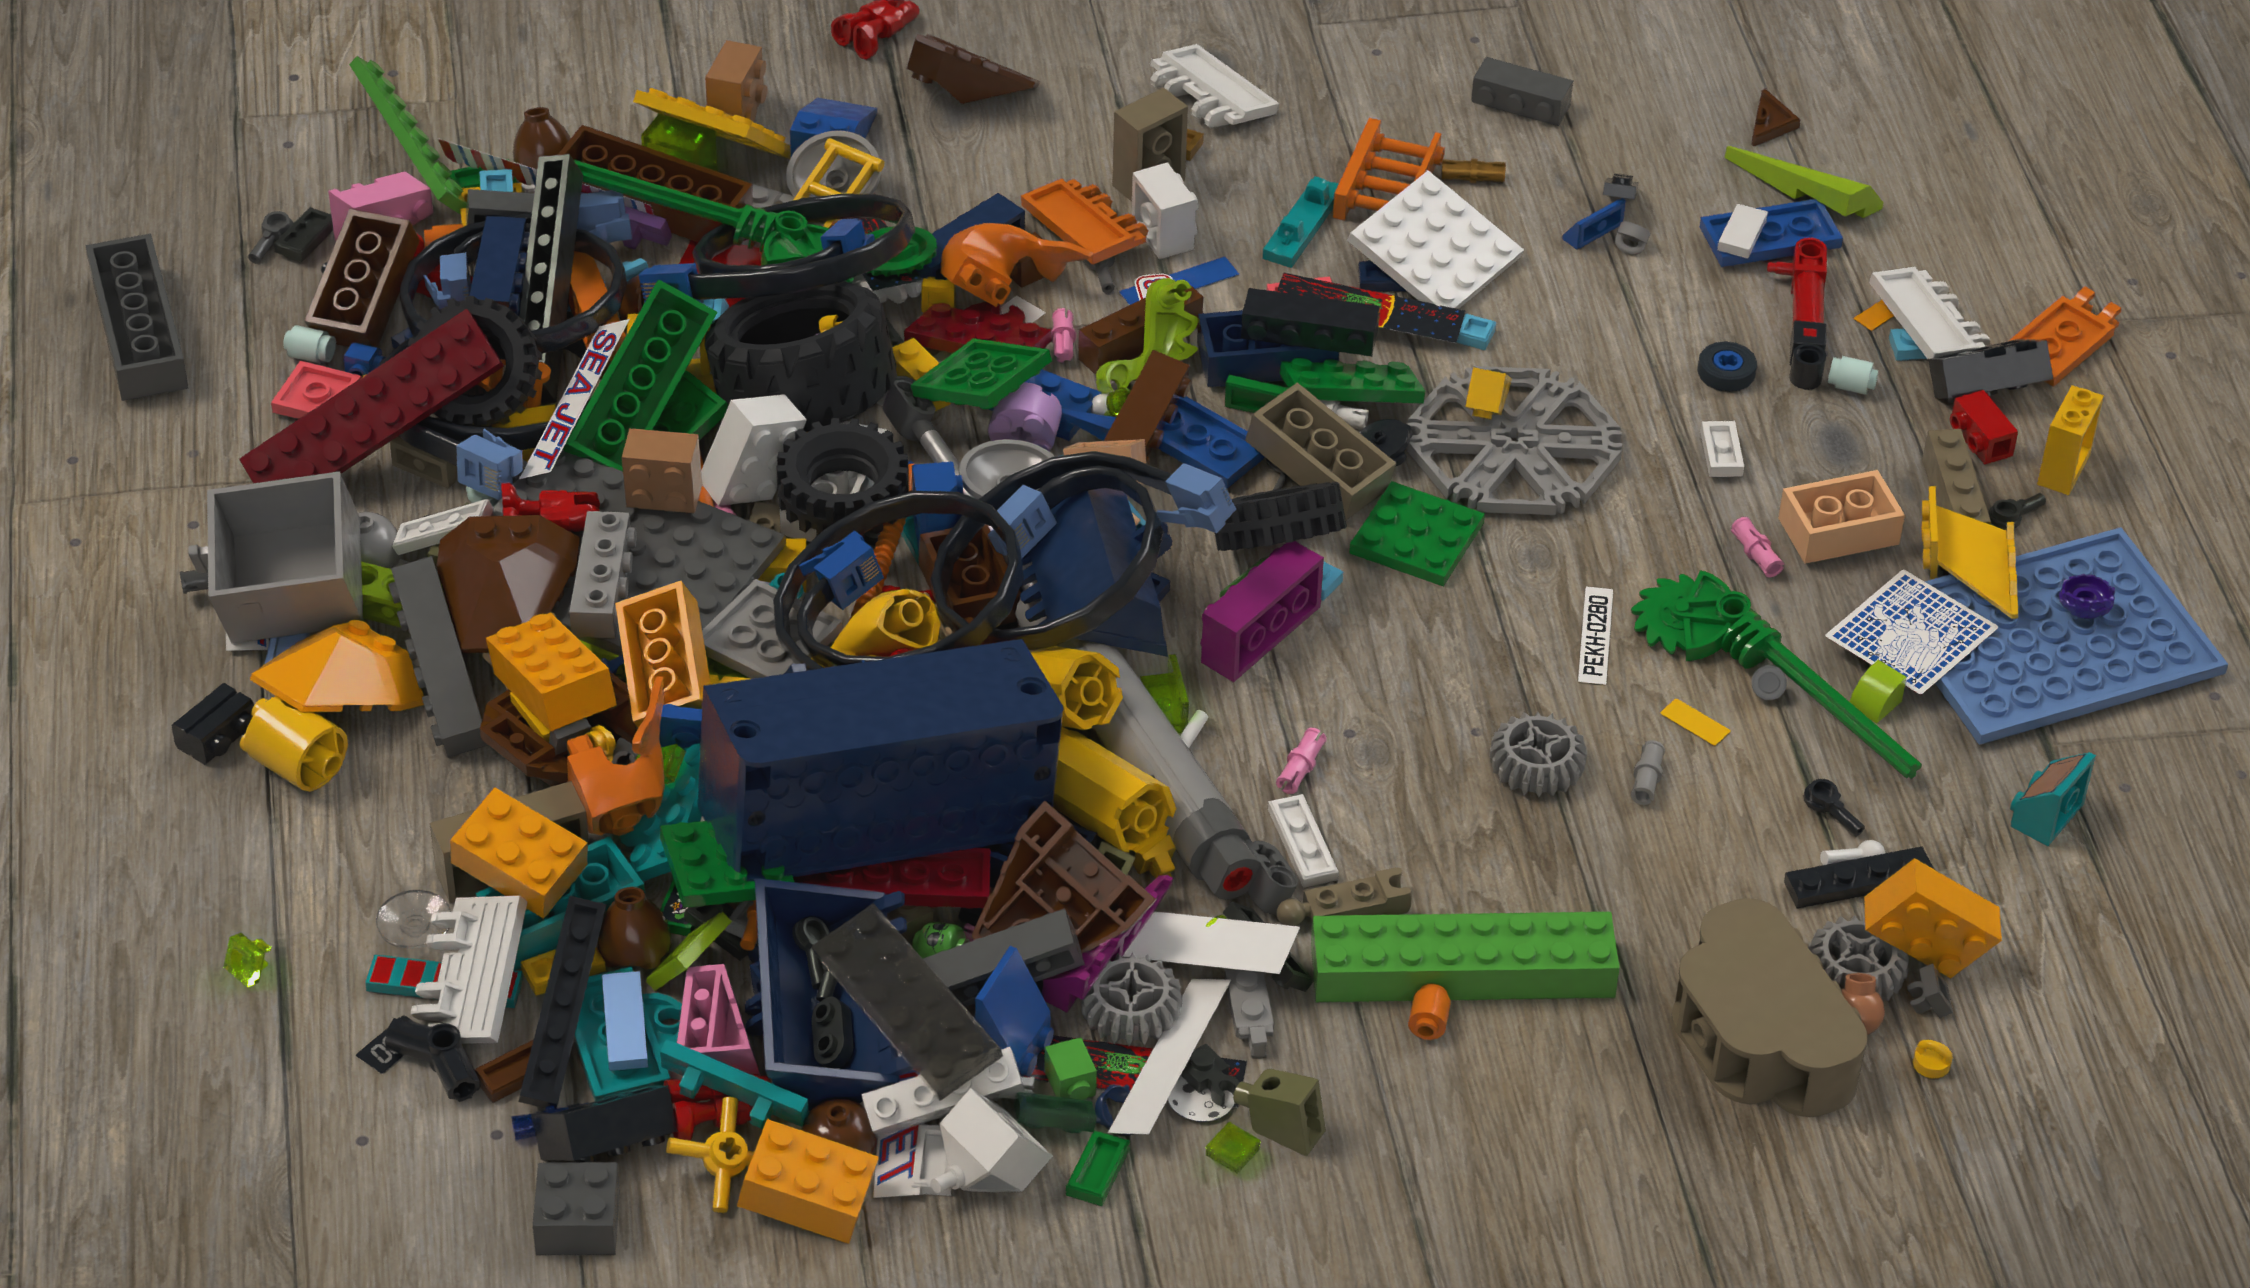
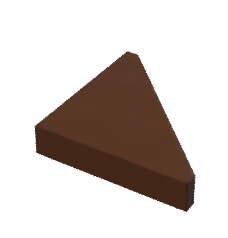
(1772, 119)

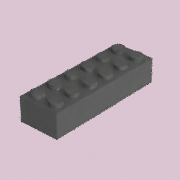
(136, 317)

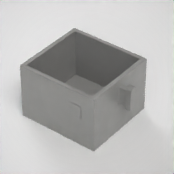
(282, 557)

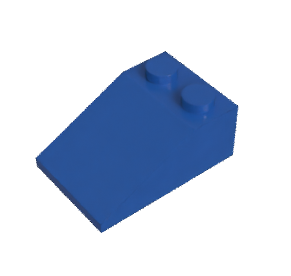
(830, 115)
(1015, 1011)

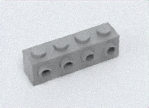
(601, 573)

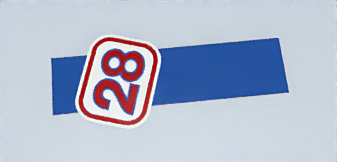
(1196, 276)

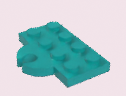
(677, 806)
(592, 1041)

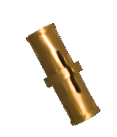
(1473, 170)

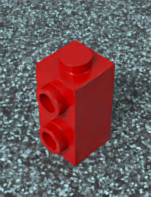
(1984, 427)

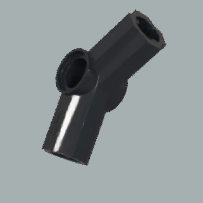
(439, 1047)

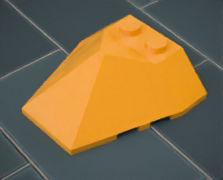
(342, 668)

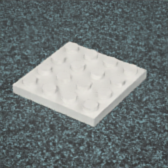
(1435, 244)

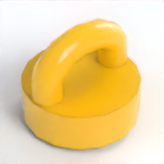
(1932, 1059)

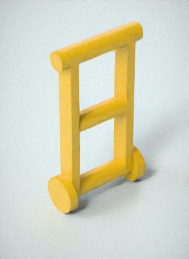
(833, 149)

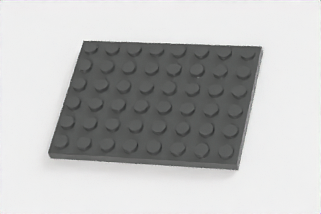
(705, 549)

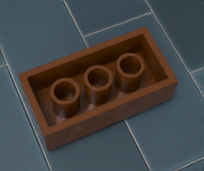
(363, 278)

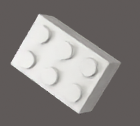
(747, 447)

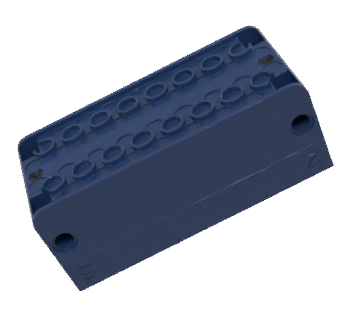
(878, 759)

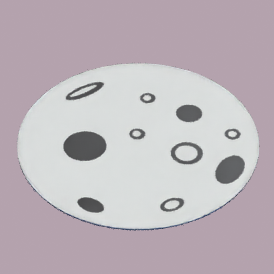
(1196, 1105)

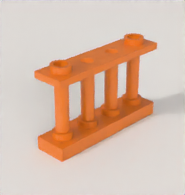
(1365, 159)

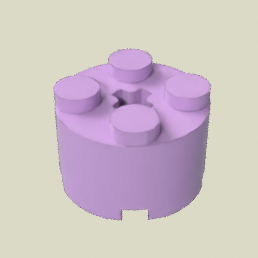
(1027, 417)

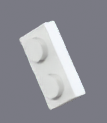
(1722, 448)

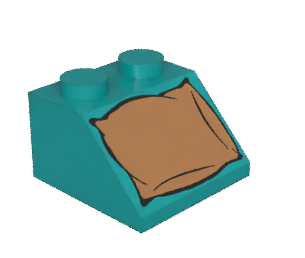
(2052, 797)

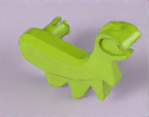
(1164, 329)

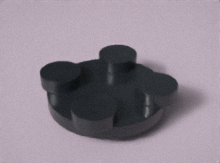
(1390, 437)

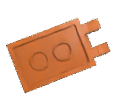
(2071, 331)

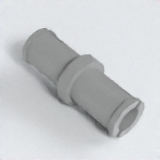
(1648, 772)

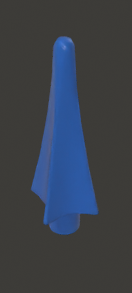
(1092, 423)

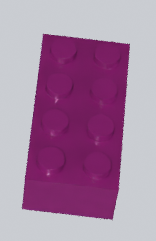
(1261, 610)

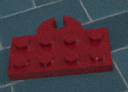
(952, 328)

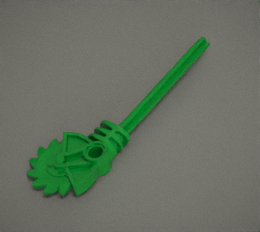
(782, 235)
(1710, 617)

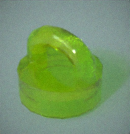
(1116, 400)

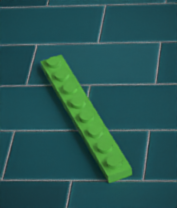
(410, 137)

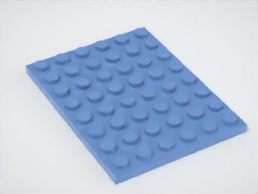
(2066, 666)

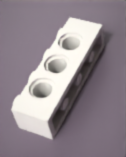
(913, 1103)

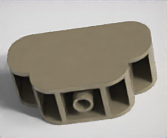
(1767, 1013)

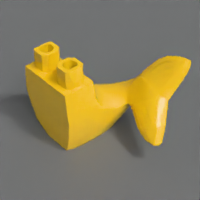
(890, 623)

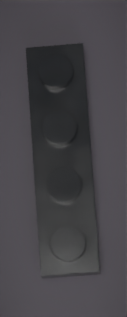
(1847, 878)

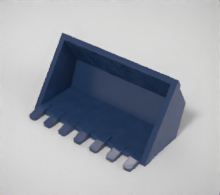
(1083, 559)
(787, 999)

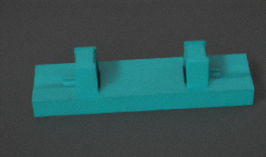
(1301, 223)
(703, 1070)

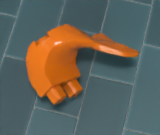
(987, 252)
(617, 793)

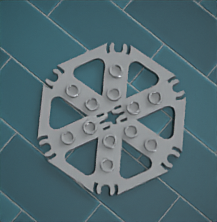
(1532, 451)

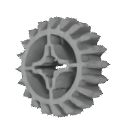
(1538, 754)
(1859, 953)
(1154, 1002)

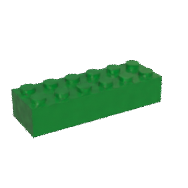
(641, 374)

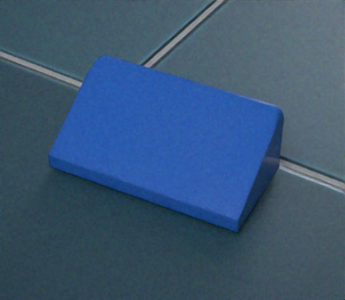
(1596, 225)

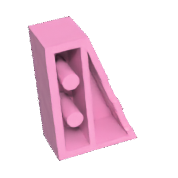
(391, 196)
(713, 1020)

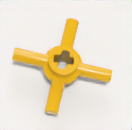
(715, 1159)

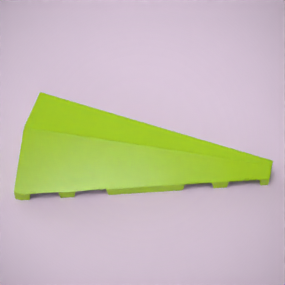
(1795, 181)

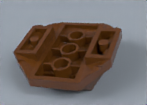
(516, 741)

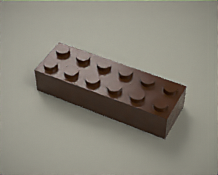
(664, 170)

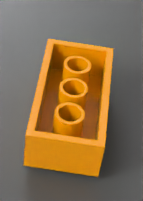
(663, 639)
(551, 671)

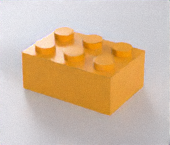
(519, 852)
(1932, 918)
(807, 1181)

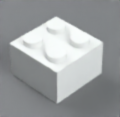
(1165, 208)

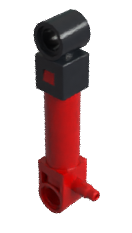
(1809, 331)

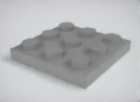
(746, 635)

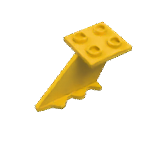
(1971, 552)

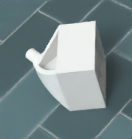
(987, 1149)

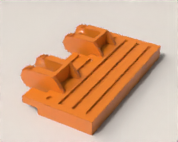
(1084, 218)

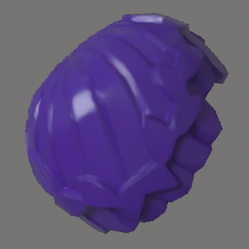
(2087, 596)

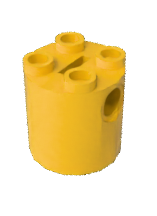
(295, 743)

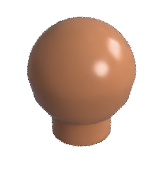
(1861, 994)

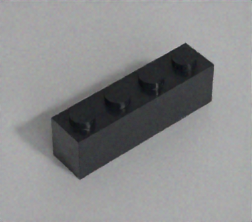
(1310, 322)

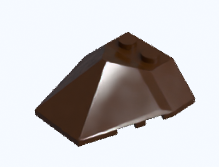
(963, 72)
(503, 573)
(1061, 870)

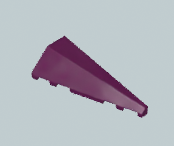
(1066, 987)

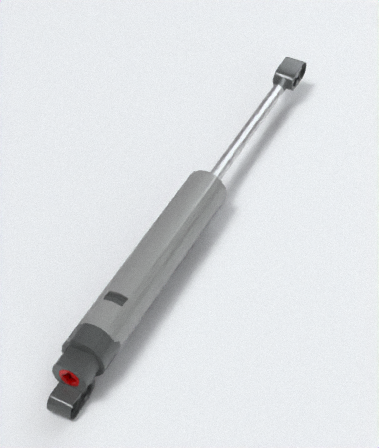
(1139, 732)

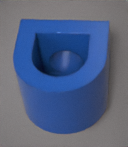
(362, 359)

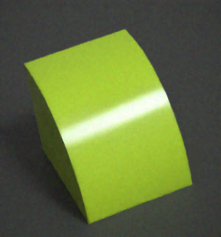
(1878, 691)

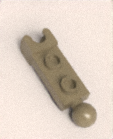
(1356, 897)

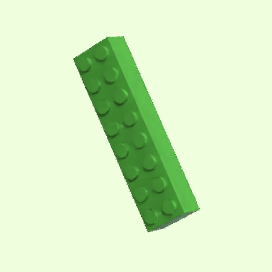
(1465, 954)

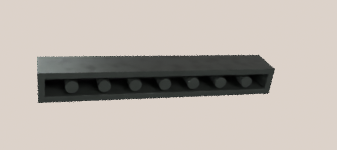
(551, 254)

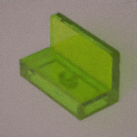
(1170, 694)

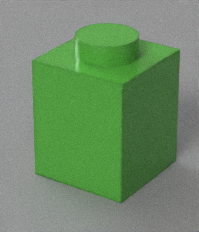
(1070, 1070)

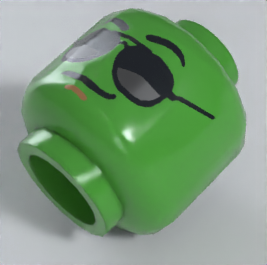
(938, 937)

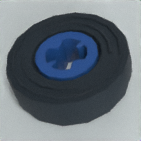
(1727, 366)

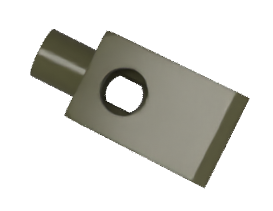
(1284, 1108)

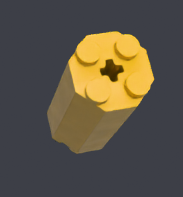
(1082, 683)
(1110, 795)

